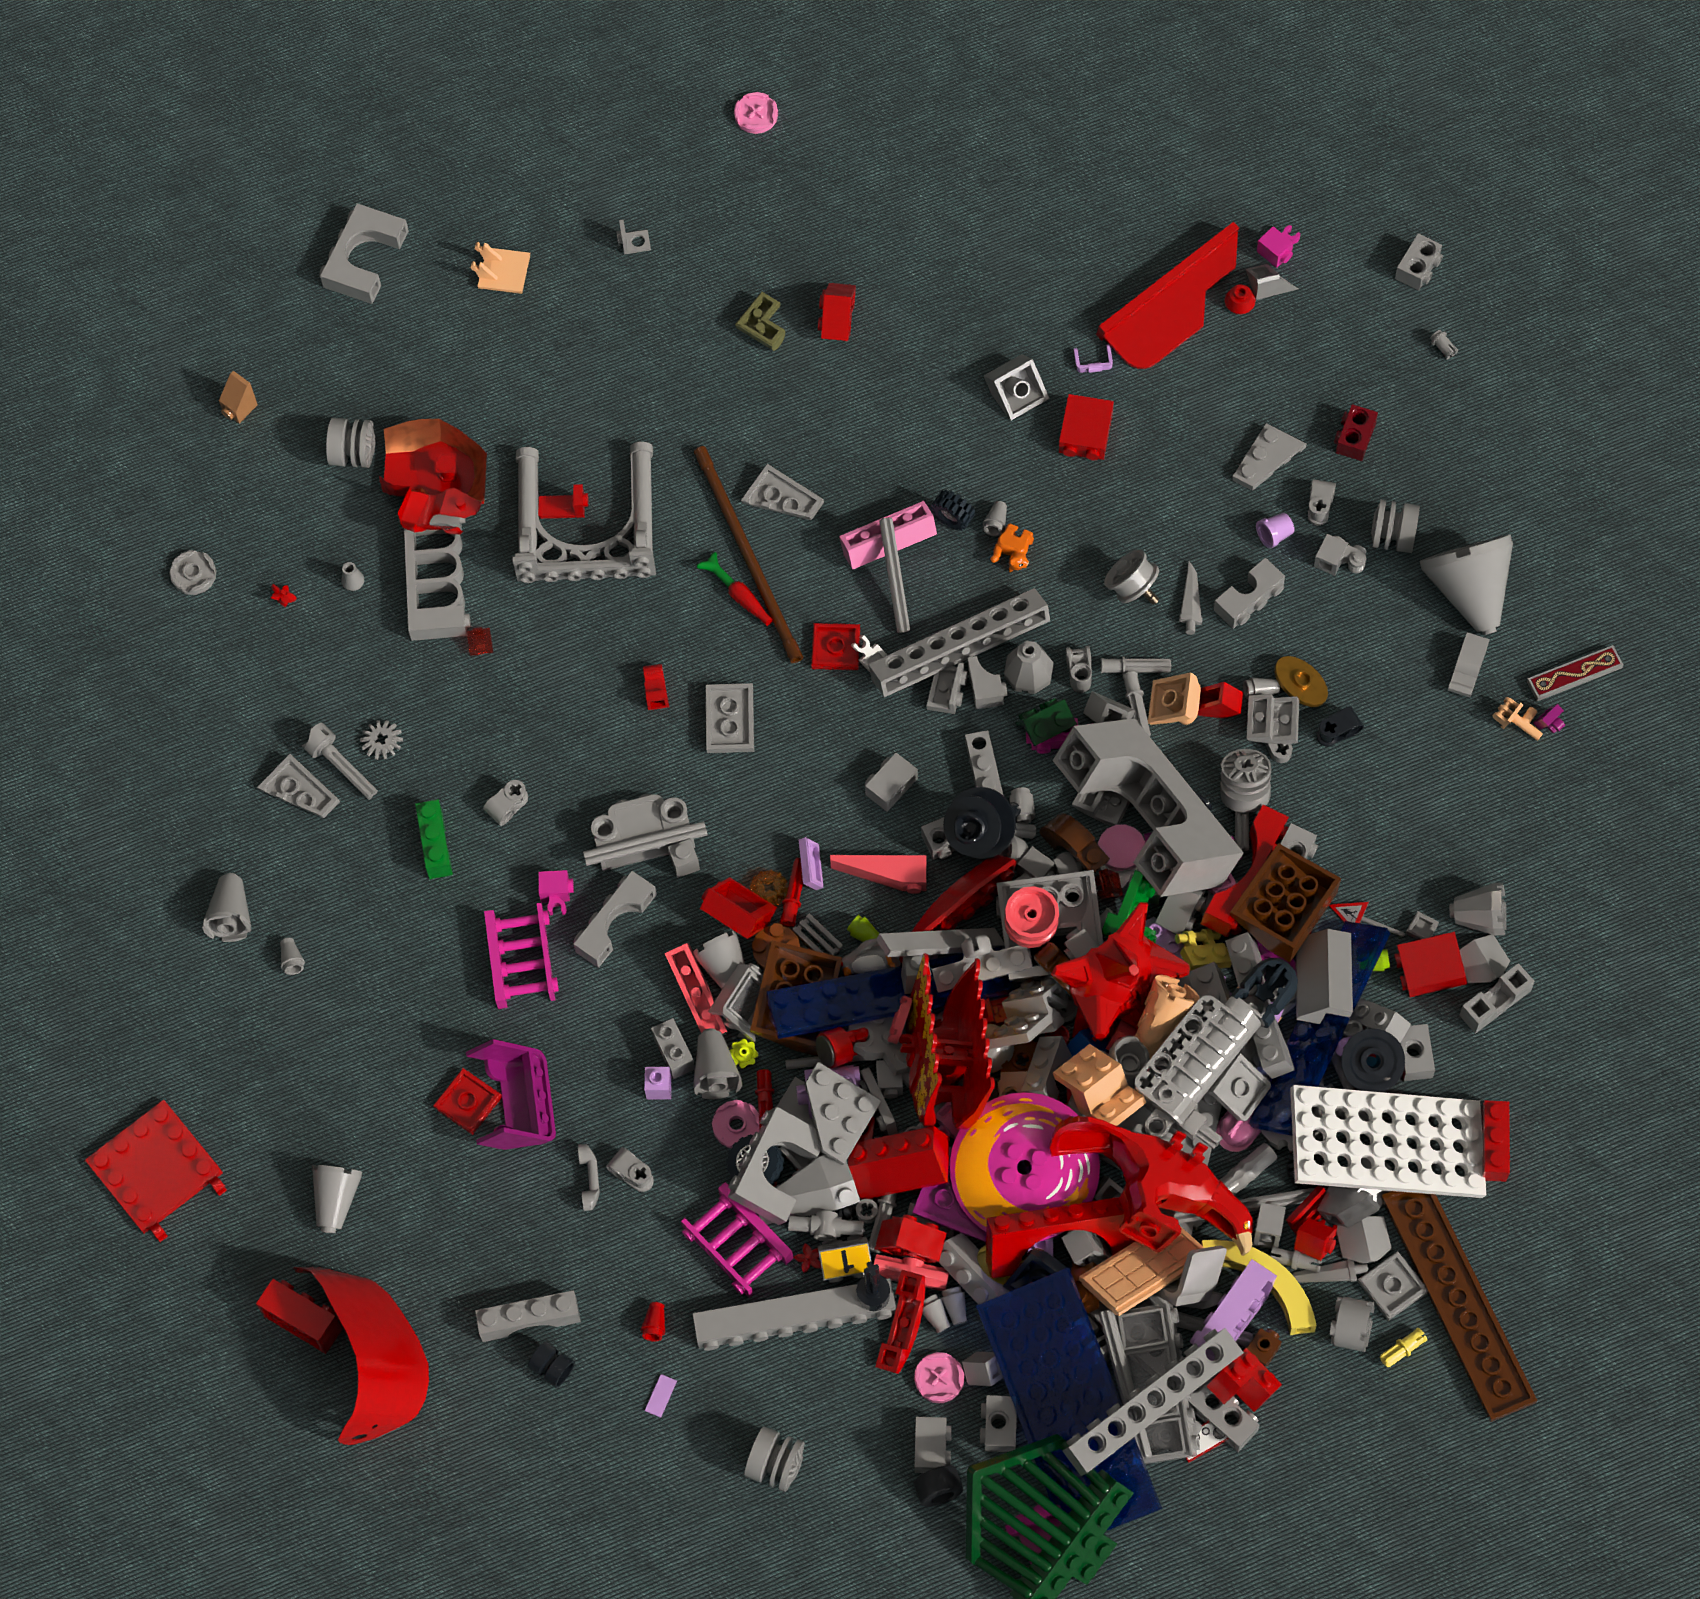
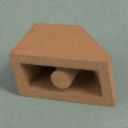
(237, 398)

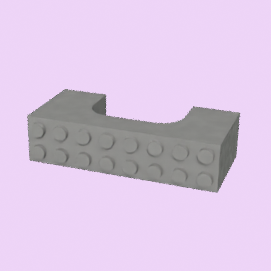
(1188, 843)

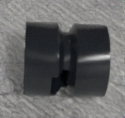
(553, 1366)

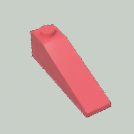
(895, 871)
(694, 987)

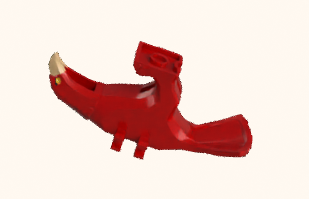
(1157, 1178)

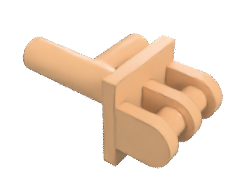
(1521, 722)

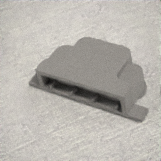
(640, 831)

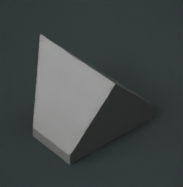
(1267, 282)

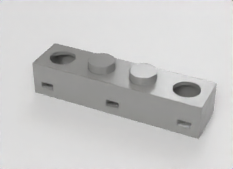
(983, 761)

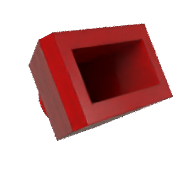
(1220, 701)

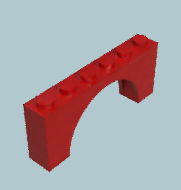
(1013, 1234)

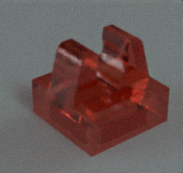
(479, 641)
(1110, 884)

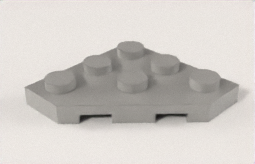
(838, 1111)

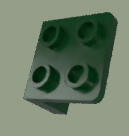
(1047, 722)

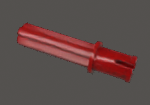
(791, 902)

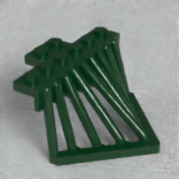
(1075, 1546)

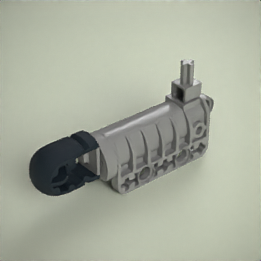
(1211, 1049)

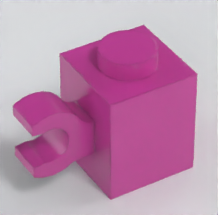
(1277, 246)
(555, 889)

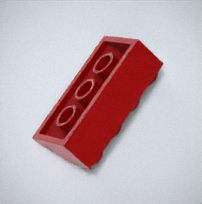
(900, 1162)

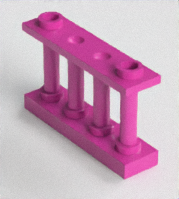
(501, 969)
(761, 1234)

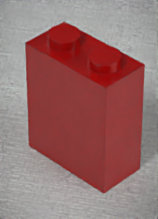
(1086, 427)
(1431, 964)

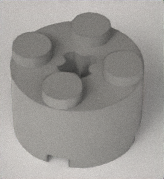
(1352, 1323)

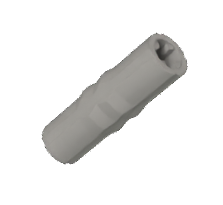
(1249, 1168)

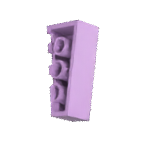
(1240, 1304)

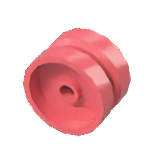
(1030, 903)

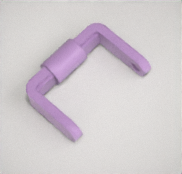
(1094, 367)

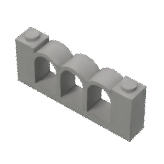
(437, 621)

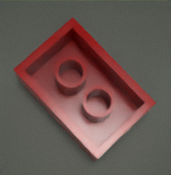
(299, 1315)

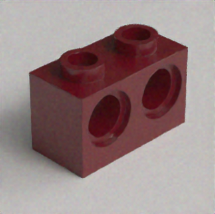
(1357, 432)

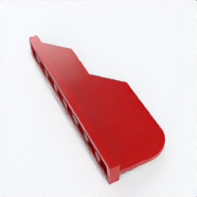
(1172, 306)

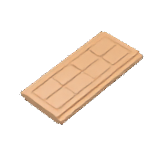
(1137, 1273)

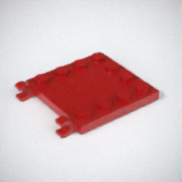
(155, 1168)

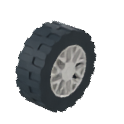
(771, 1164)

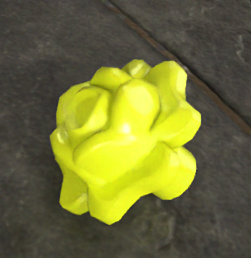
(743, 1053)

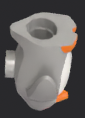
(867, 958)

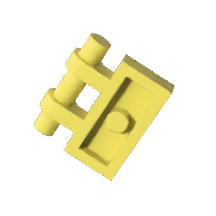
(1203, 954)

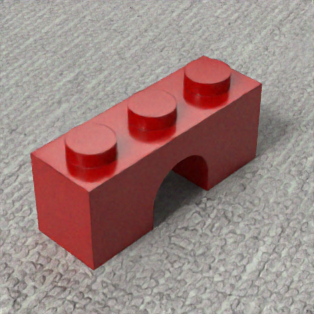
(1496, 1140)

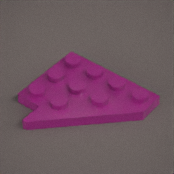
(940, 1206)

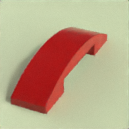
(905, 1322)

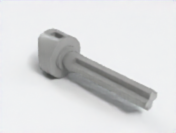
(321, 743)

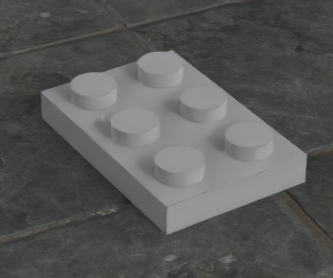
(729, 718)

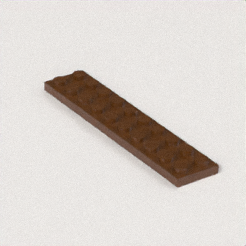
(1460, 1303)

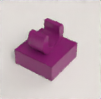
(1550, 719)

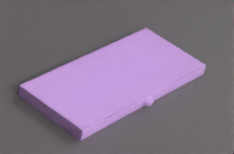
(660, 1395)

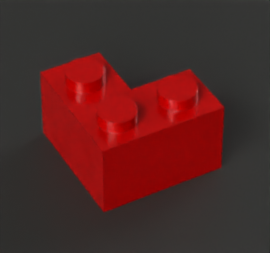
(837, 308)
(908, 1237)
(1247, 1379)

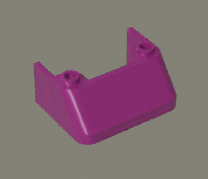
(524, 1094)

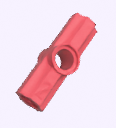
(891, 1267)

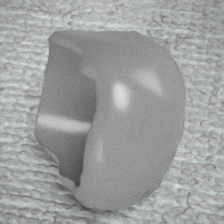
(1130, 1054)

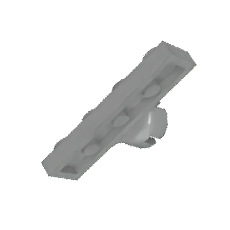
(992, 963)

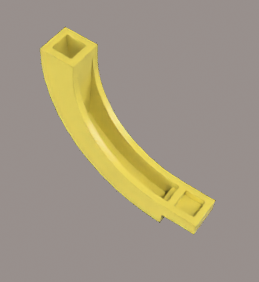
(1285, 1288)

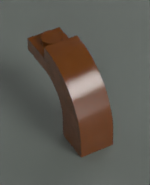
(1076, 839)

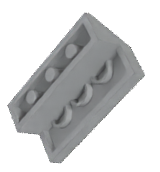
(1324, 976)

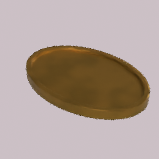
(1301, 680)

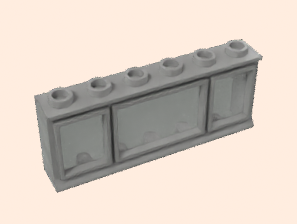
(1149, 1345)

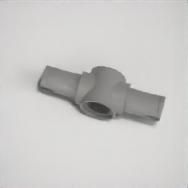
(825, 1225)

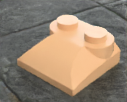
(1174, 699)

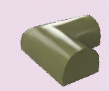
(757, 322)

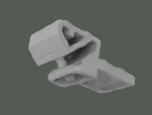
(1030, 1012)

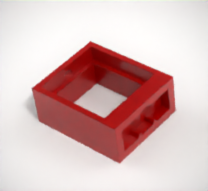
(737, 907)

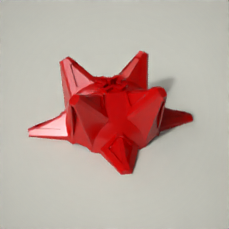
(1117, 976)

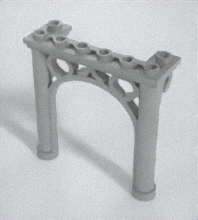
(636, 563)

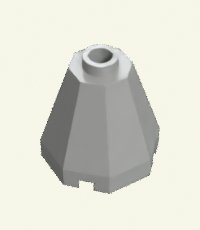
(1028, 668)
(1481, 909)

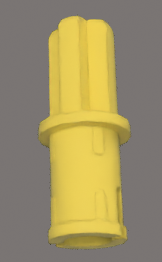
(1403, 1347)

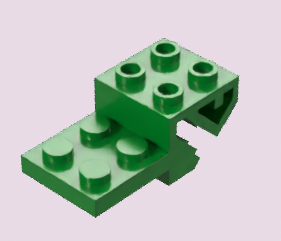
(1138, 891)

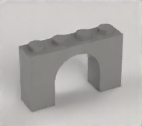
(362, 226)
(750, 1185)

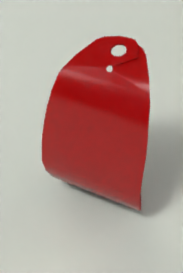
(387, 1352)

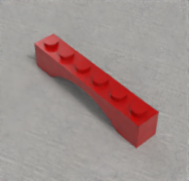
(1264, 834)

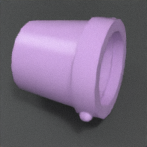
(1274, 529)

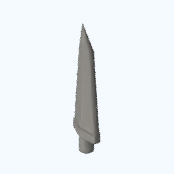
(1190, 607)
(1333, 1272)

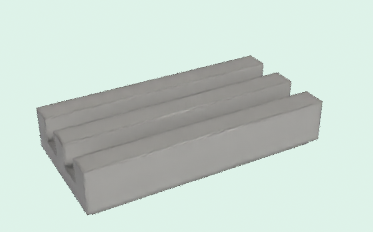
(804, 925)

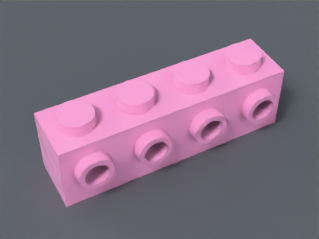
(866, 542)

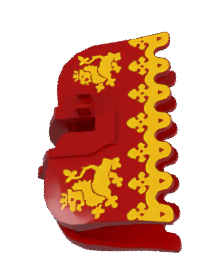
(949, 1049)

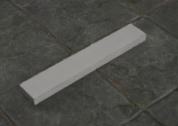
(933, 941)

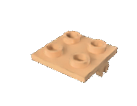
(501, 269)

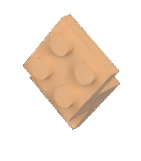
(1099, 1086)

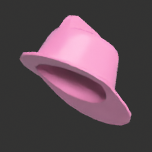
(1236, 1134)

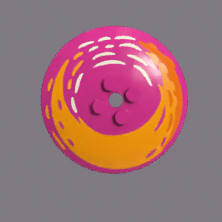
(1012, 1131)

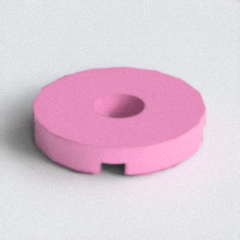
(734, 1110)

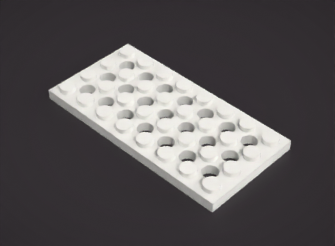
(1397, 1106)

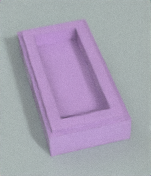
(811, 863)

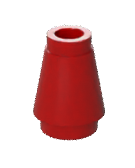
(654, 1322)

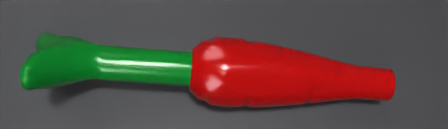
(737, 589)

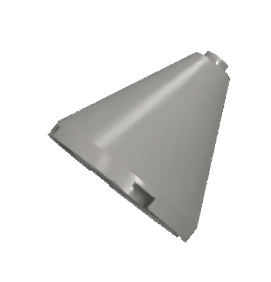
(1474, 579)

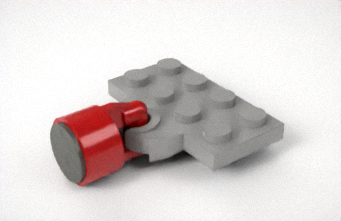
(866, 1039)

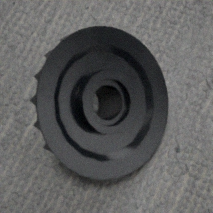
(1389, 1061)

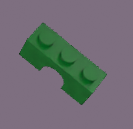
(434, 839)

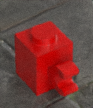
(1315, 1238)

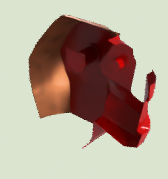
(435, 471)

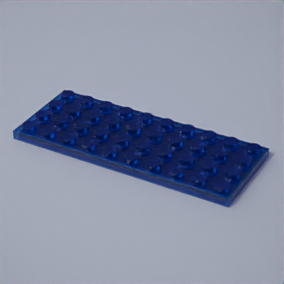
(1062, 1381)

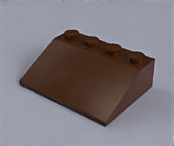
(1285, 901)
(787, 968)

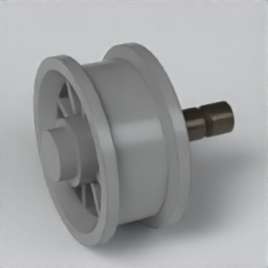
(1133, 577)

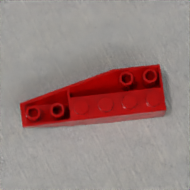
(967, 895)

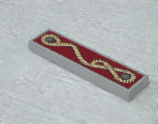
(1575, 673)

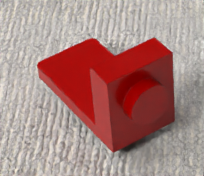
(564, 505)

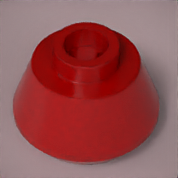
(1240, 299)

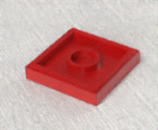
(833, 646)
(467, 1101)

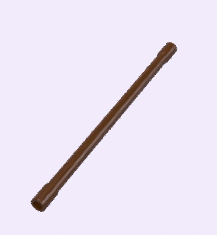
(707, 466)

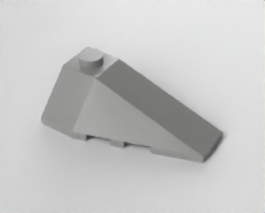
(820, 1187)

